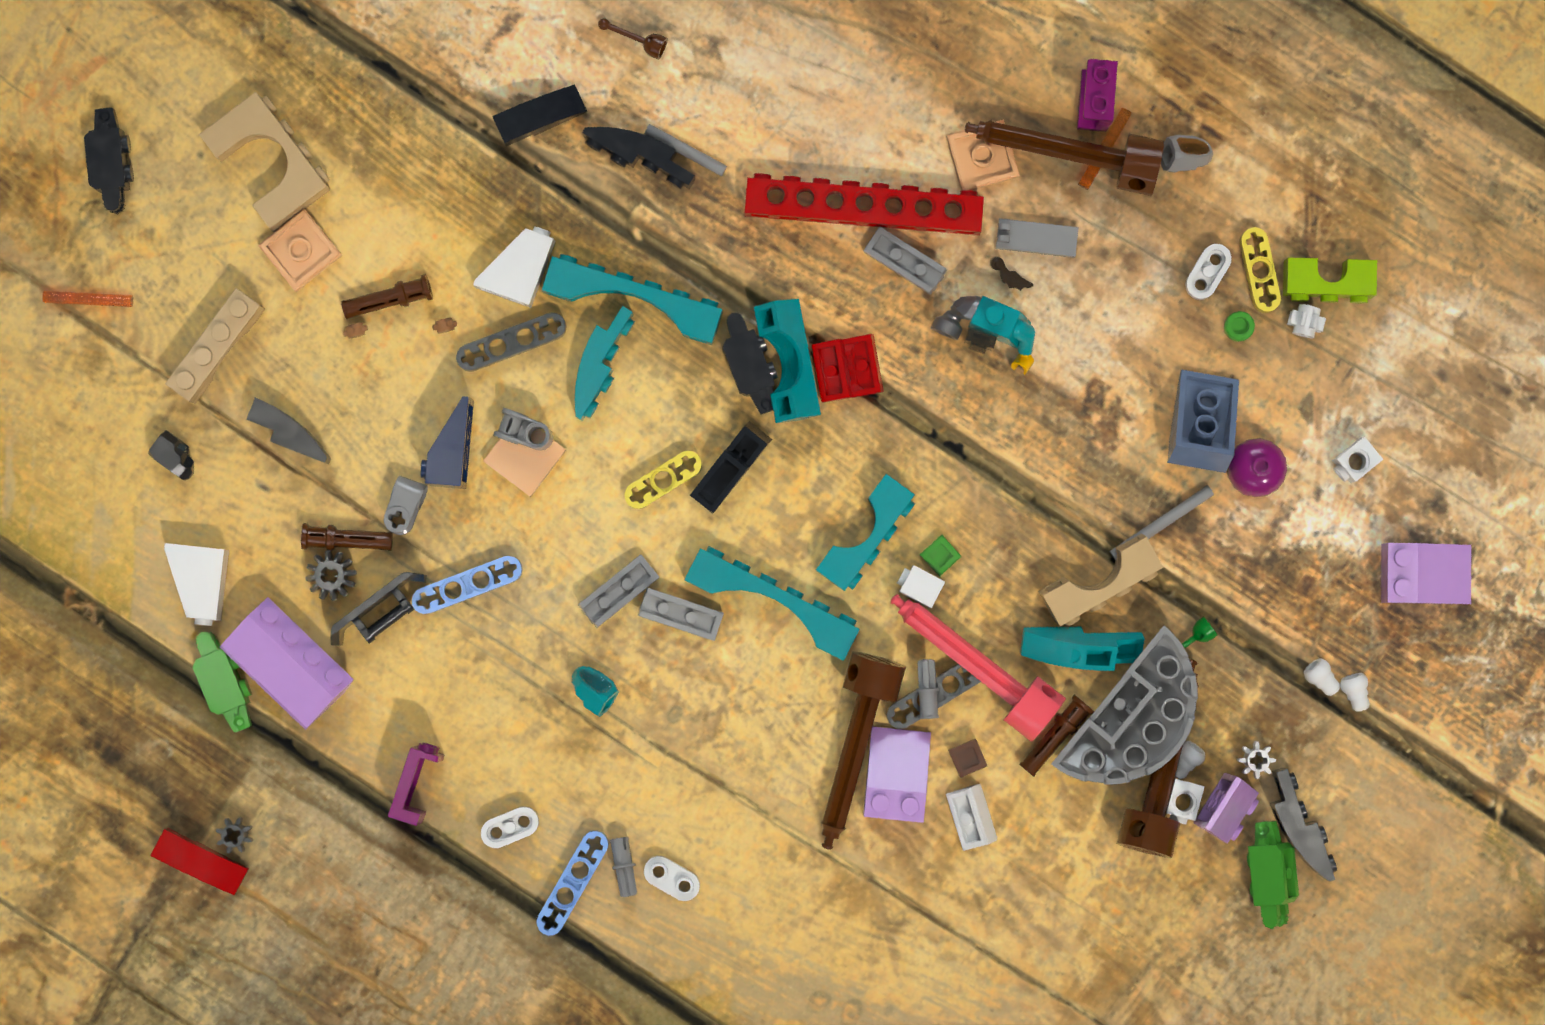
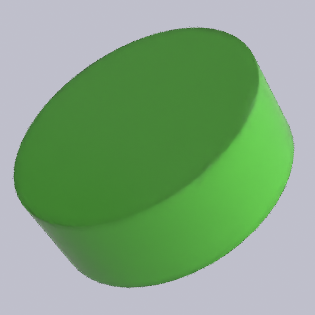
(1239, 326)

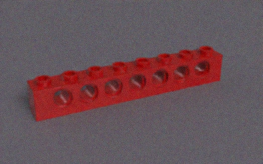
(848, 214)

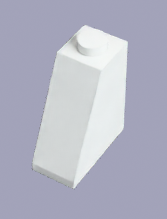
(519, 267)
(199, 580)

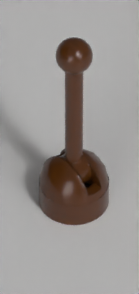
(653, 44)

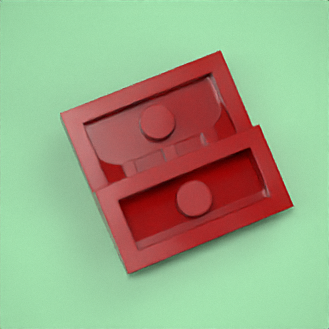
(847, 368)

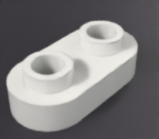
(1207, 272)
(510, 827)
(672, 877)

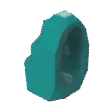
(594, 689)

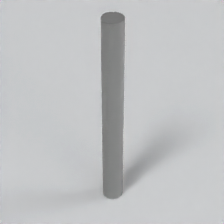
(1172, 515)

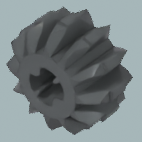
(330, 586)

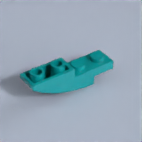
(592, 373)
(1081, 650)

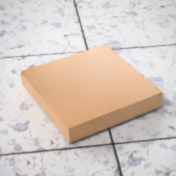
(979, 163)
(300, 250)
(524, 465)

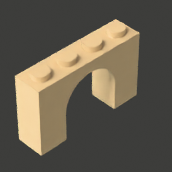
(253, 121)

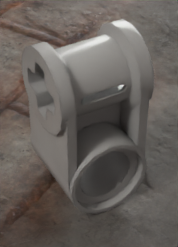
(518, 430)
(405, 500)

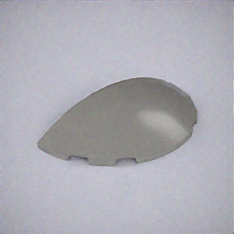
(1139, 720)

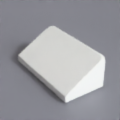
(971, 817)

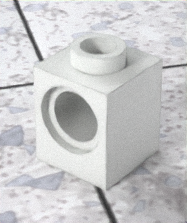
(1367, 453)
(920, 586)
(1194, 792)

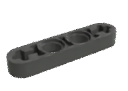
(513, 347)
(942, 697)

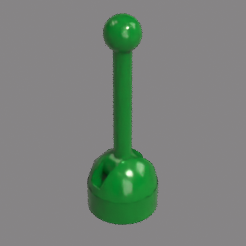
(1201, 632)

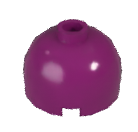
(1257, 468)

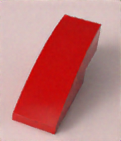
(199, 861)

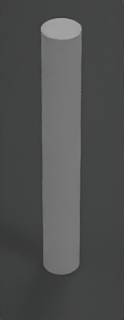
(686, 150)

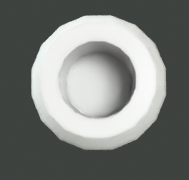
(1321, 676)
(1356, 690)
(1190, 758)

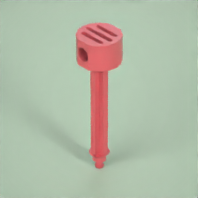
(1031, 707)

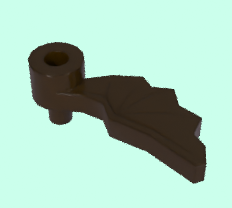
(1011, 278)

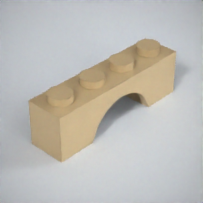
(205, 356)
(1134, 563)

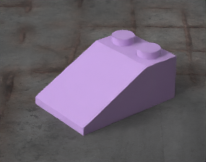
(1425, 573)
(897, 774)
(1227, 808)

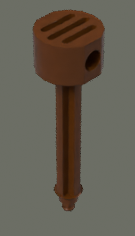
(1136, 164)
(873, 680)
(1150, 829)

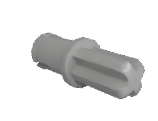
(927, 689)
(623, 866)

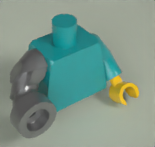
(992, 319)

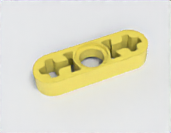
(1247, 250)
(664, 467)

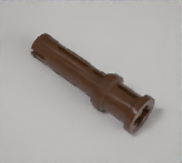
(400, 294)
(330, 538)
(1065, 724)

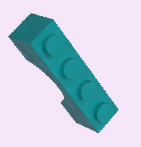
(784, 328)
(888, 502)

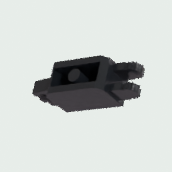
(107, 160)
(748, 365)

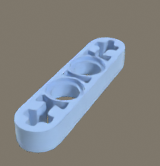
(465, 580)
(568, 880)

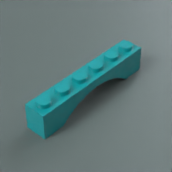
(573, 281)
(717, 575)

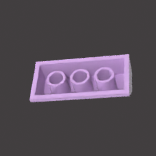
(286, 663)

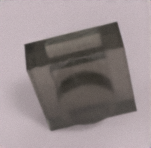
(979, 341)

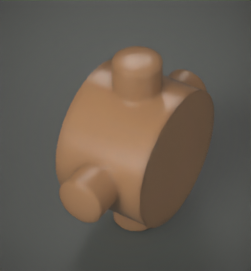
(444, 325)
(355, 330)

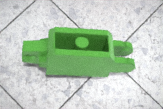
(222, 683)
(1272, 874)

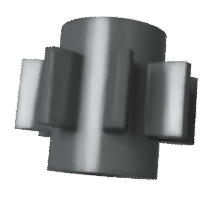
(227, 831)

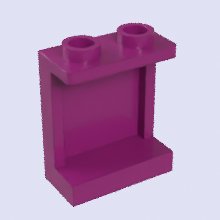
(1097, 95)
(401, 806)

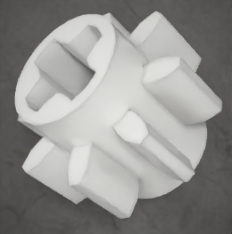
(1306, 321)
(1250, 753)

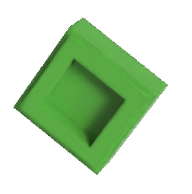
(940, 555)

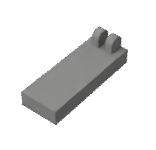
(1037, 238)
(905, 260)
(618, 591)
(680, 614)

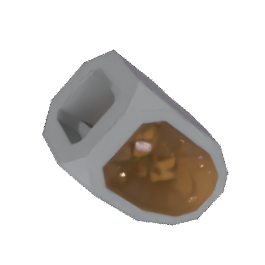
(1185, 153)

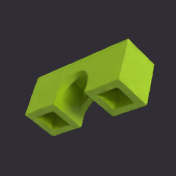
(1303, 281)

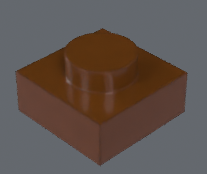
(967, 758)

